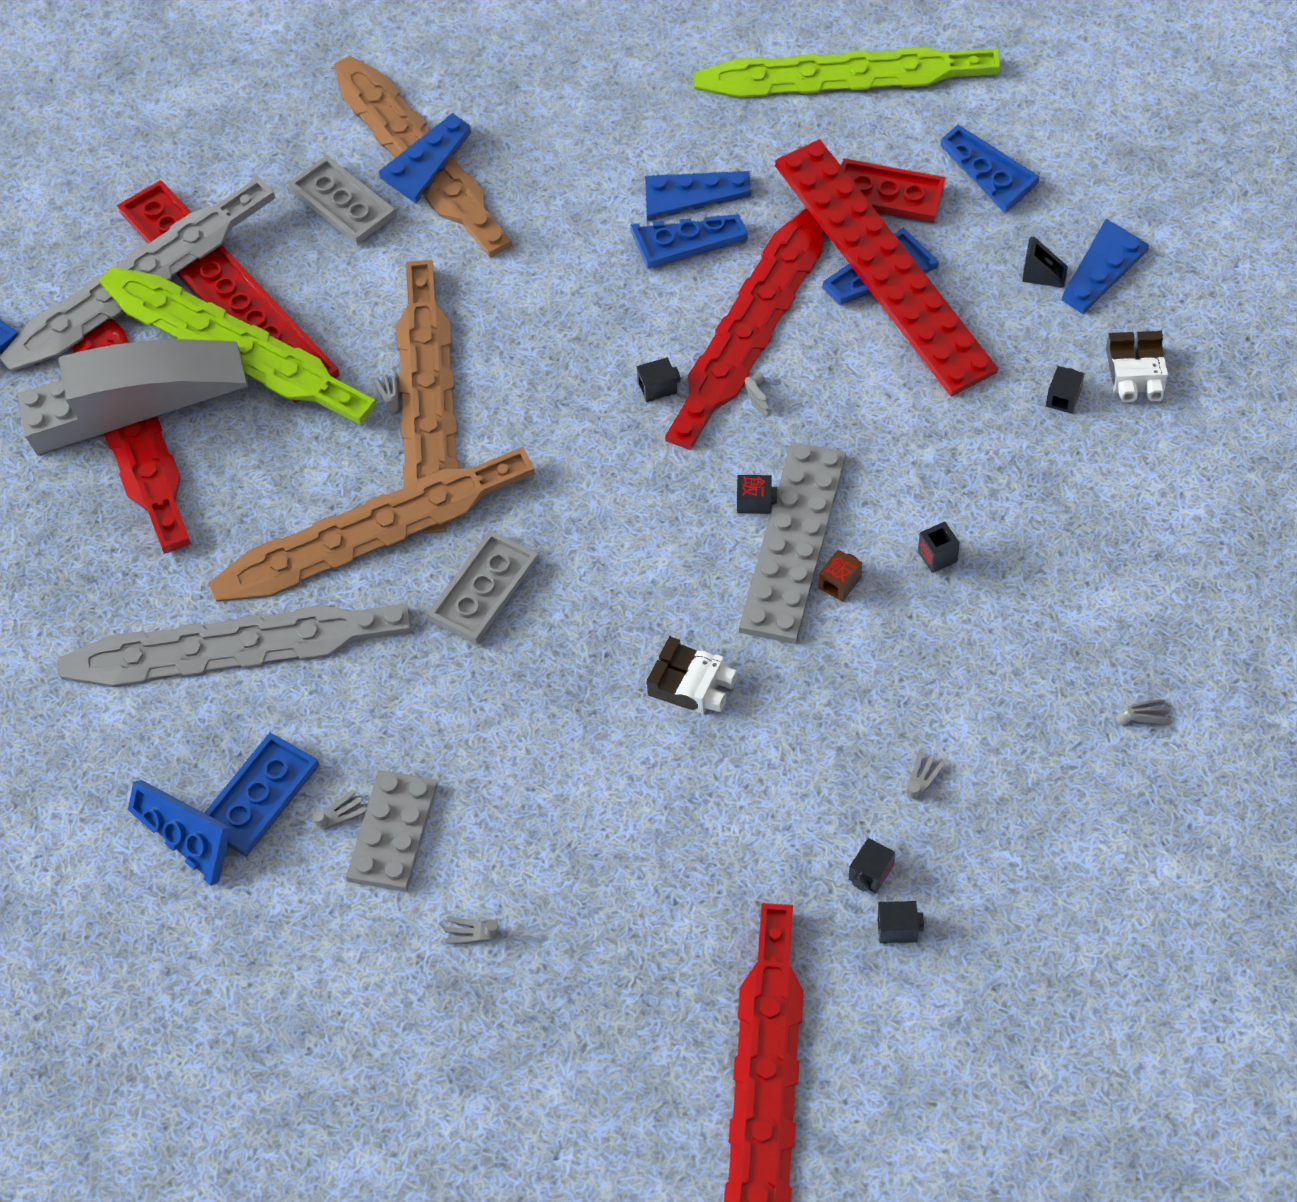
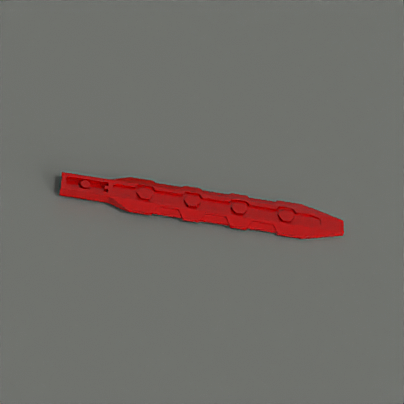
(748, 325)
(143, 458)
(766, 1068)

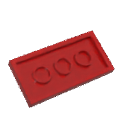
(897, 190)

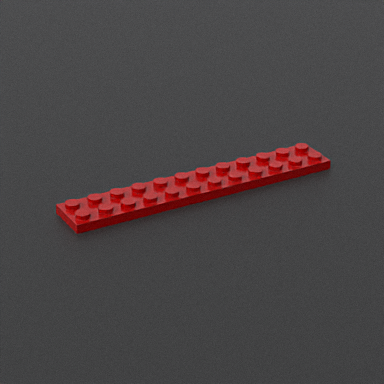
(886, 268)
(218, 275)

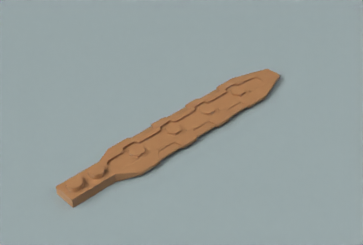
(397, 128)
(426, 381)
(376, 524)

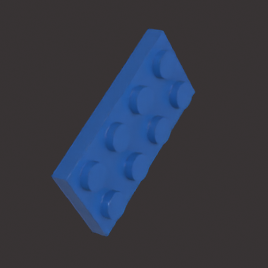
(261, 791)

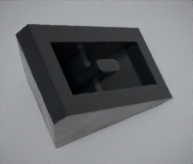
(1043, 266)

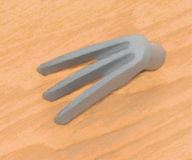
(390, 394)
(755, 394)
(1141, 713)
(918, 785)
(331, 816)
(480, 930)

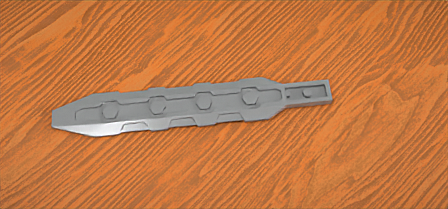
(91, 306)
(227, 644)

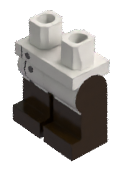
(1137, 366)
(690, 677)

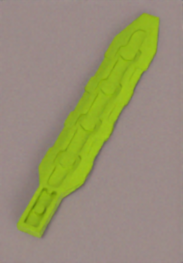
(843, 71)
(266, 359)

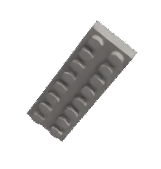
(792, 543)

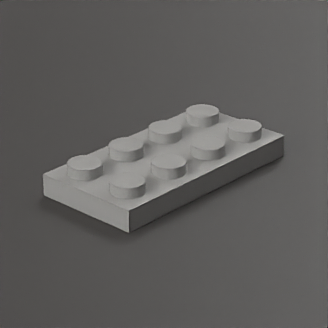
(342, 199)
(482, 587)
(392, 831)

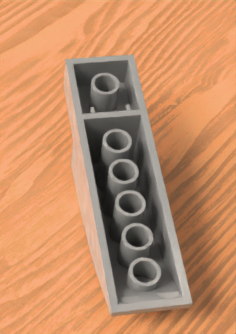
(125, 386)

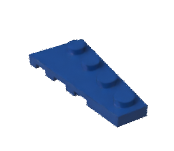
(420, 162)
(991, 169)
(685, 191)
(677, 241)
(1103, 265)
(847, 285)
(184, 828)

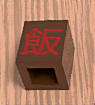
(840, 575)

